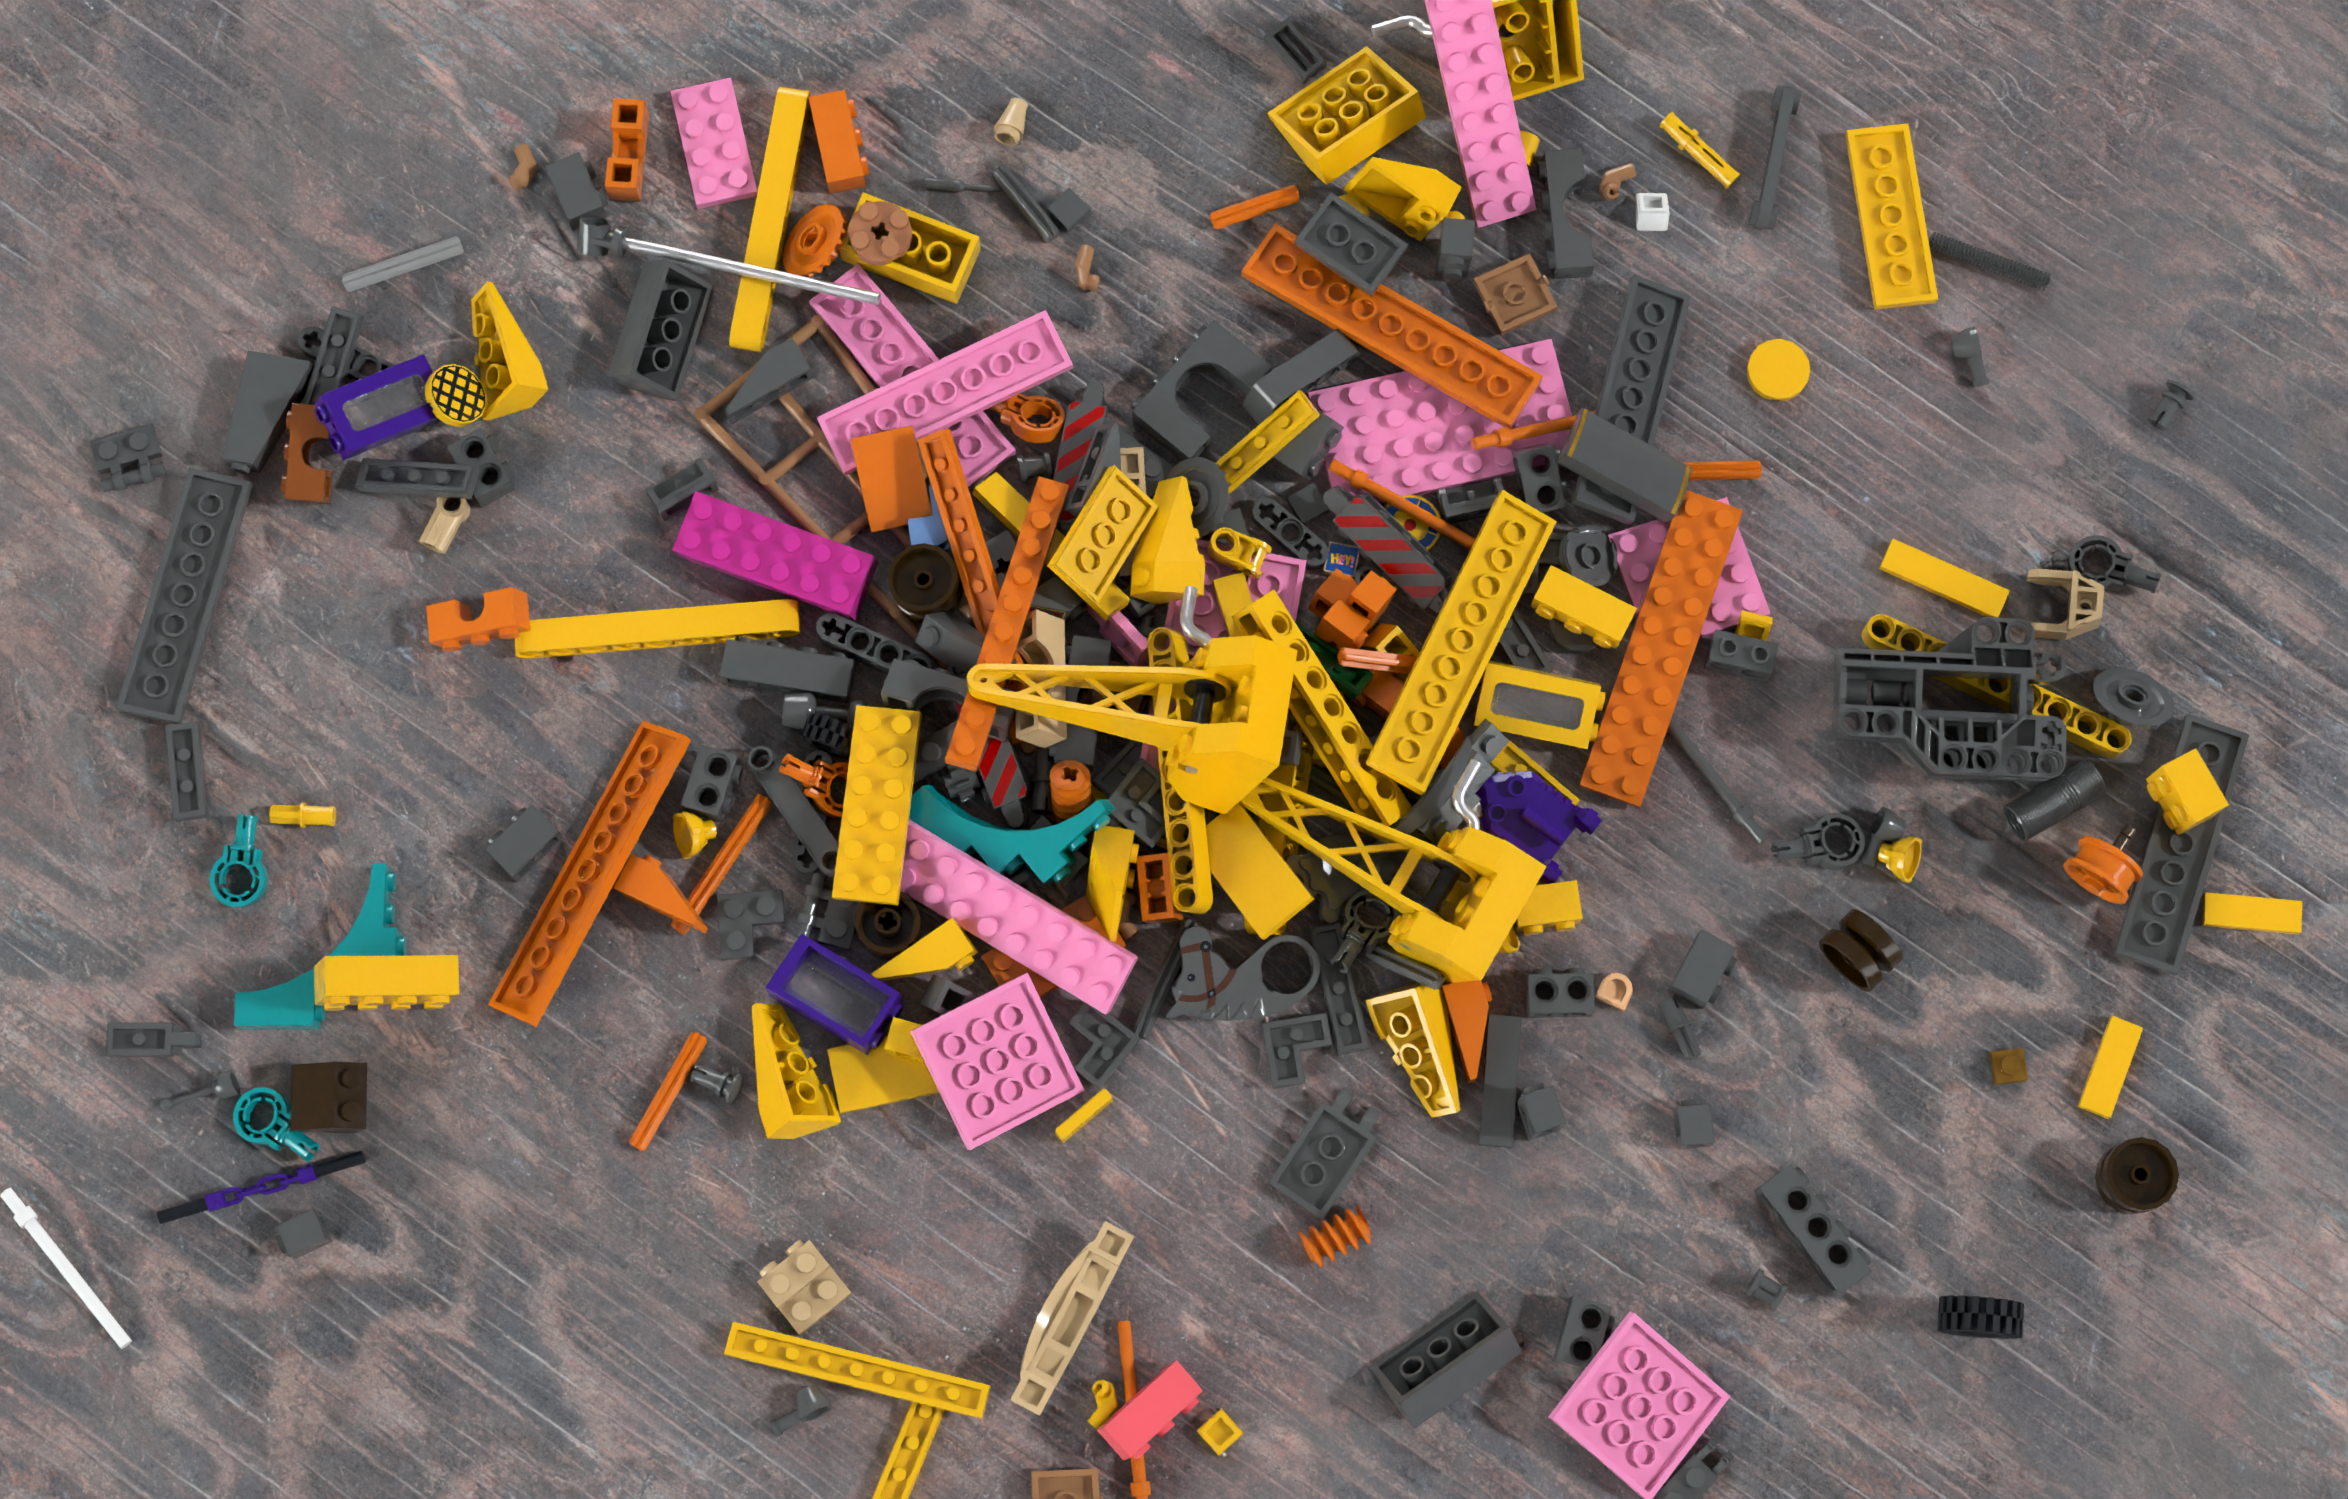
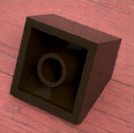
(328, 1097)

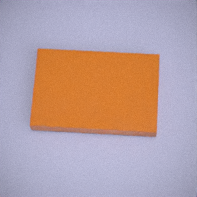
(891, 478)

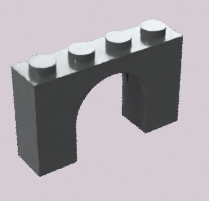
(1212, 352)

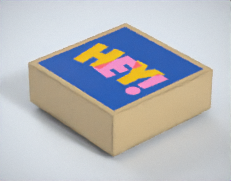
(1343, 558)

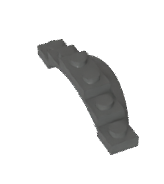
(1434, 811)

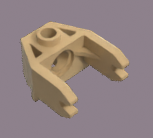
(2082, 593)

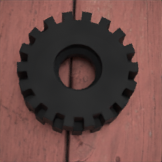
(1980, 1317)

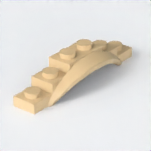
(1068, 1316)

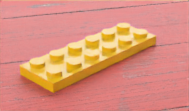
(1891, 216)
(877, 805)

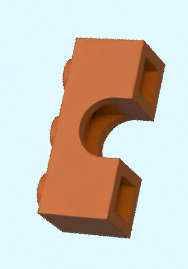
(627, 162)
(503, 616)

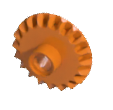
(815, 241)

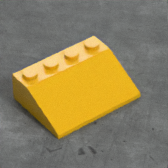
(1348, 114)

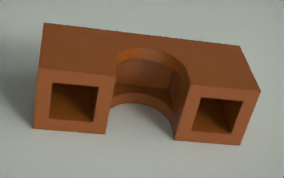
(303, 481)

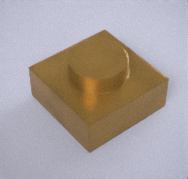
(2008, 1066)

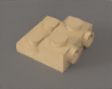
(803, 1286)

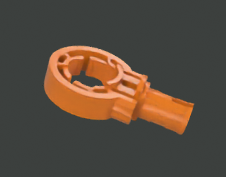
(1020, 408)
(811, 777)

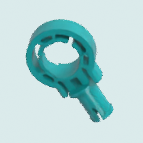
(232, 857)
(278, 1128)

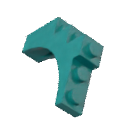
(1002, 847)
(293, 1003)

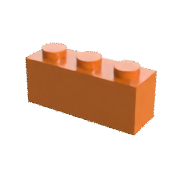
(839, 141)

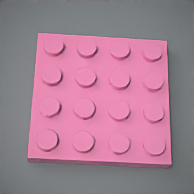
(1736, 589)
(997, 1061)
(1639, 1406)

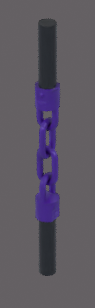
(217, 1199)

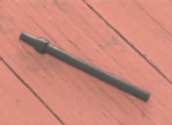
(1741, 814)

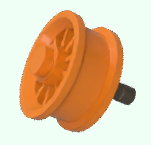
(2105, 867)

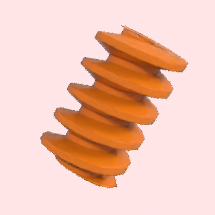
(1069, 789)
(1336, 1236)

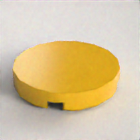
(1778, 370)

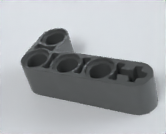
(1300, 373)
(872, 653)

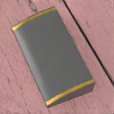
(1625, 465)

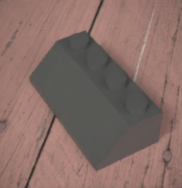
(660, 329)
(1446, 1359)

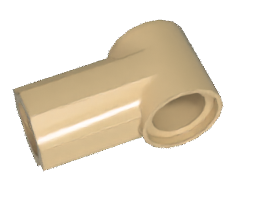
(444, 524)

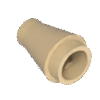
(1011, 124)

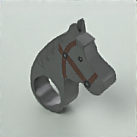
(1216, 992)

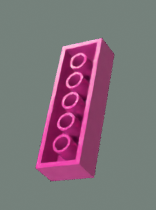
(775, 556)

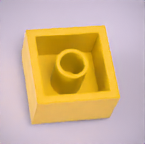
(2186, 792)

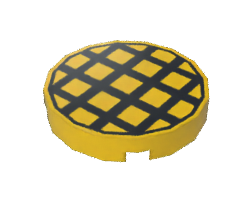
(455, 395)

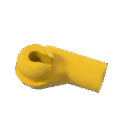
(1106, 1402)

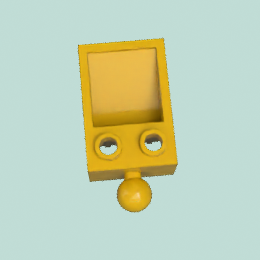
(1406, 194)
(1111, 875)

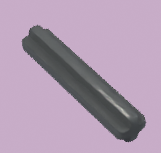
(1025, 203)
(1406, 966)

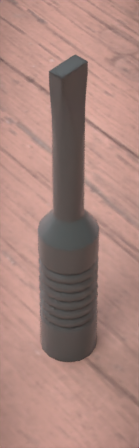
(956, 185)

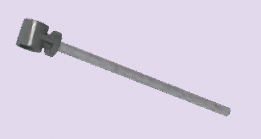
(597, 238)

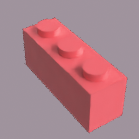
(1151, 1411)

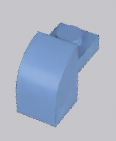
(929, 528)

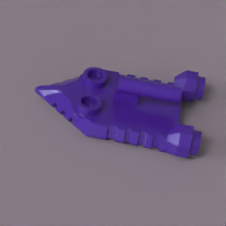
(1532, 816)

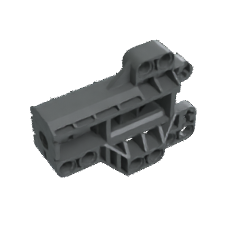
(1922, 731)

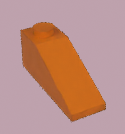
(654, 888)
(1467, 1019)

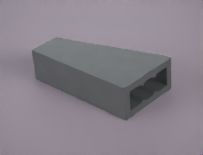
(261, 408)

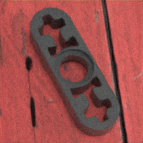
(1267, 524)

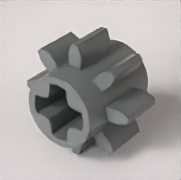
(960, 782)

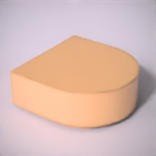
(1615, 991)

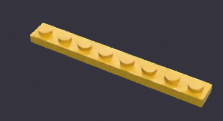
(857, 1370)

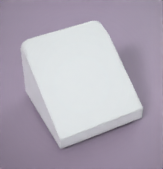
(1652, 211)

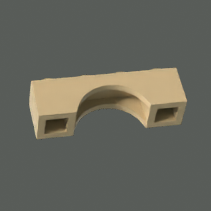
(1042, 644)

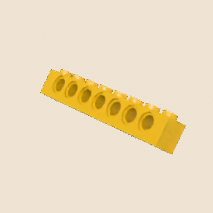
(1326, 716)

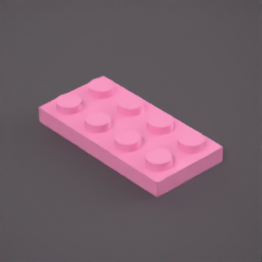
(714, 143)

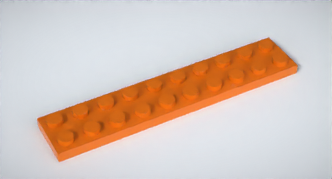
(1395, 330)
(1660, 649)
(589, 873)

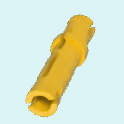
(1699, 150)

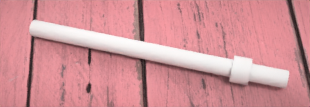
(26, 1219)

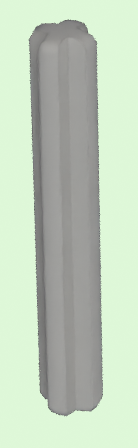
(402, 264)

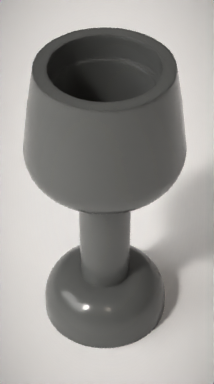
(799, 705)

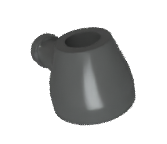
(1967, 346)
(1887, 827)
(811, 1405)

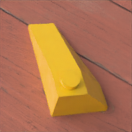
(505, 358)
(1168, 548)

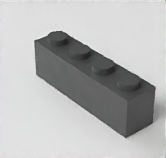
(787, 670)

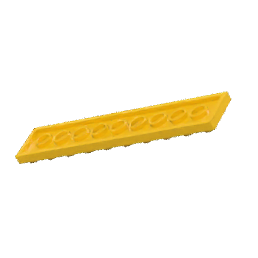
(1461, 643)

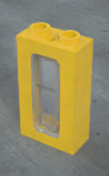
(1539, 704)

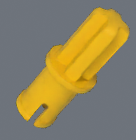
(302, 815)

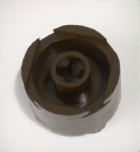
(889, 943)

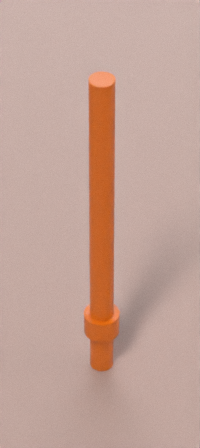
(1504, 436)
(1359, 480)
(1140, 1487)

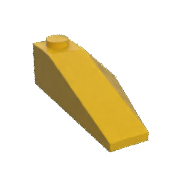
(1419, 1033)
(788, 1089)

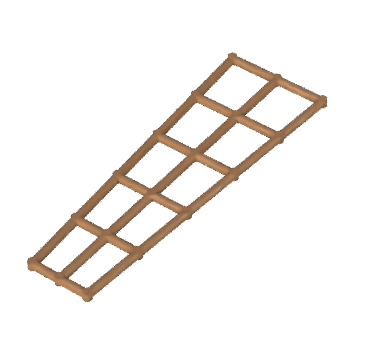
(816, 440)

